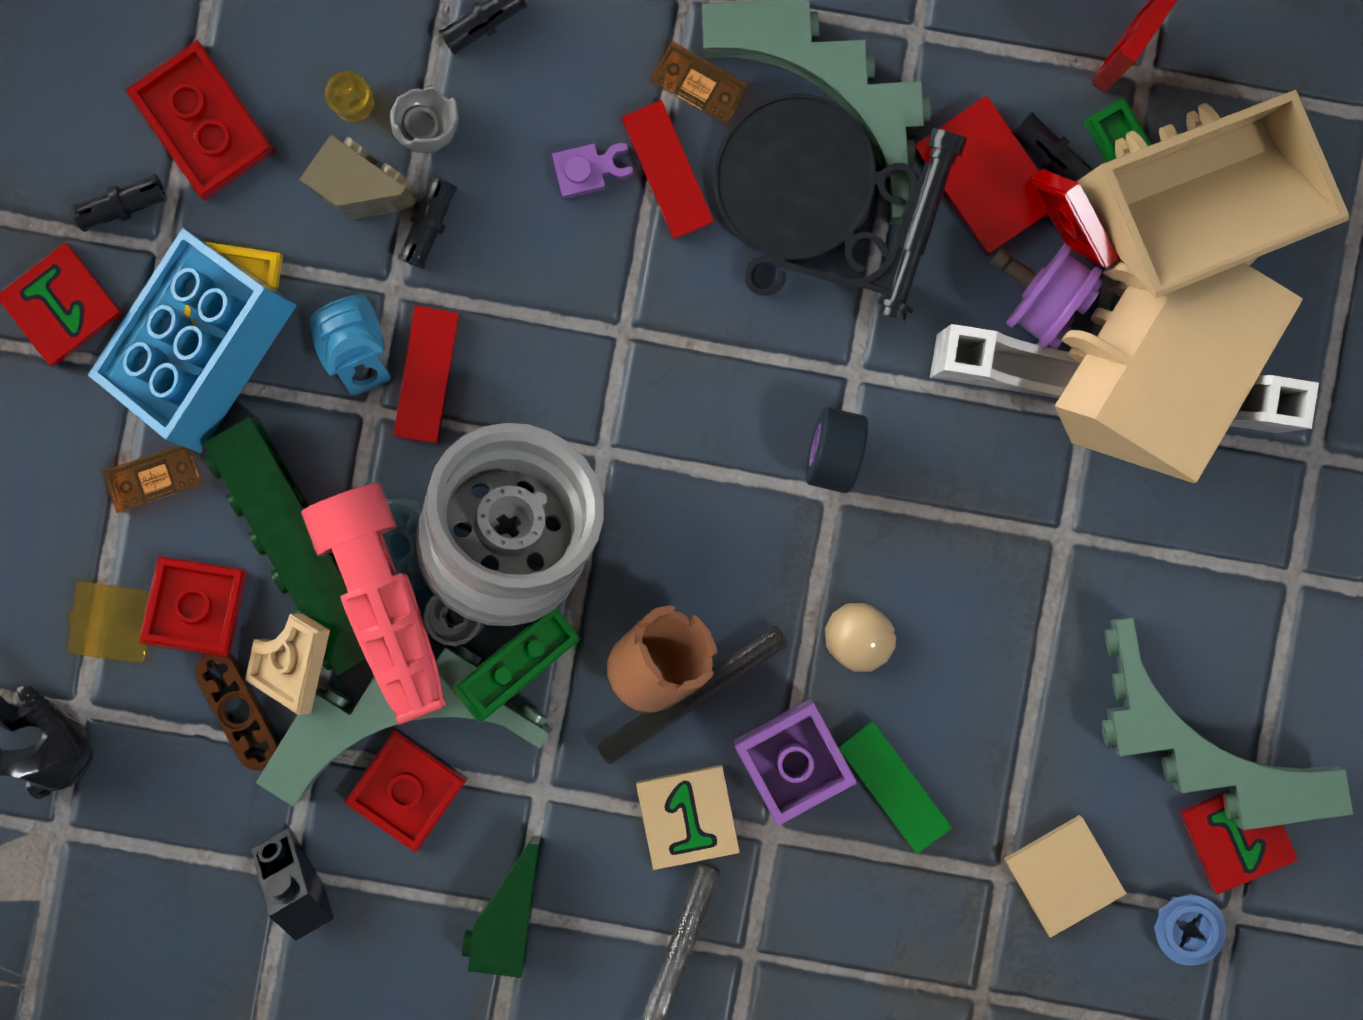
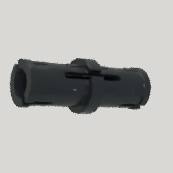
(478, 22)
(1051, 149)
(119, 203)
(427, 222)

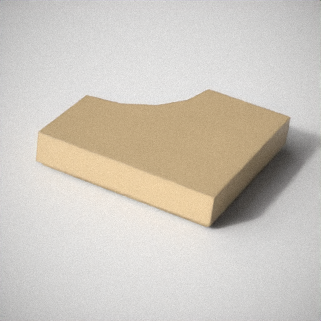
(290, 664)

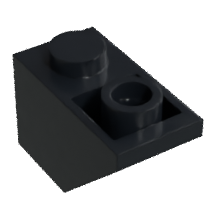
(291, 885)

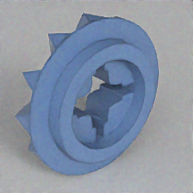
(1192, 949)

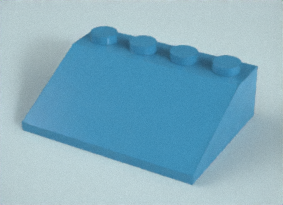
(184, 374)

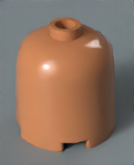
(661, 660)

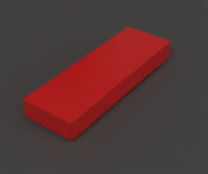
(667, 170)
(426, 374)

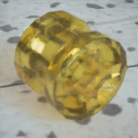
(343, 90)

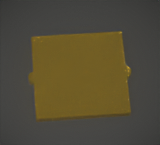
(108, 622)

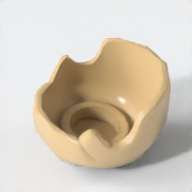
(860, 637)

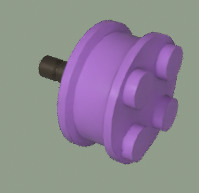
(1050, 294)

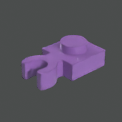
(582, 170)

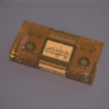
(699, 83)
(152, 478)

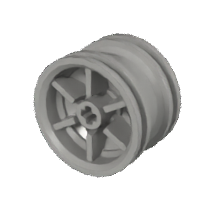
(500, 460)

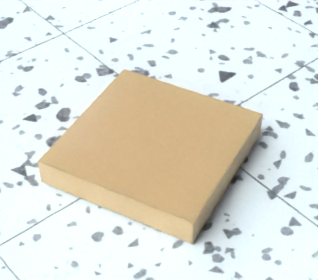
(1065, 876)

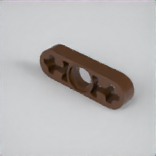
(219, 706)

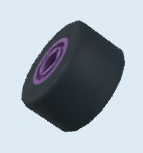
(837, 450)

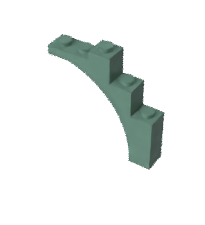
(782, 37)
(334, 726)
(1257, 792)

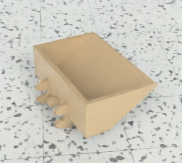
(1214, 192)
(1172, 367)

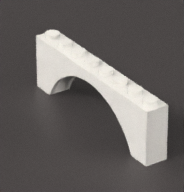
(1015, 365)

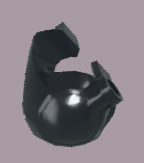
(57, 758)

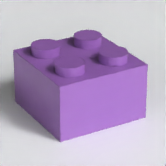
(794, 762)

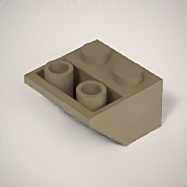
(353, 184)

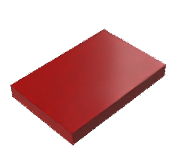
(1132, 42)
(200, 120)
(990, 179)

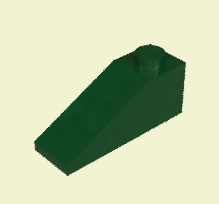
(502, 929)

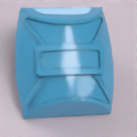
(348, 336)

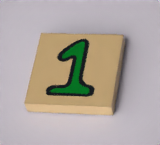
(687, 817)

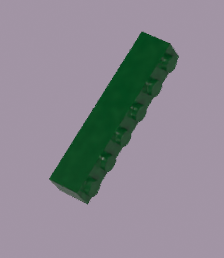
(273, 506)

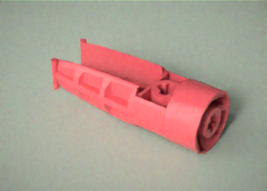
(378, 599)

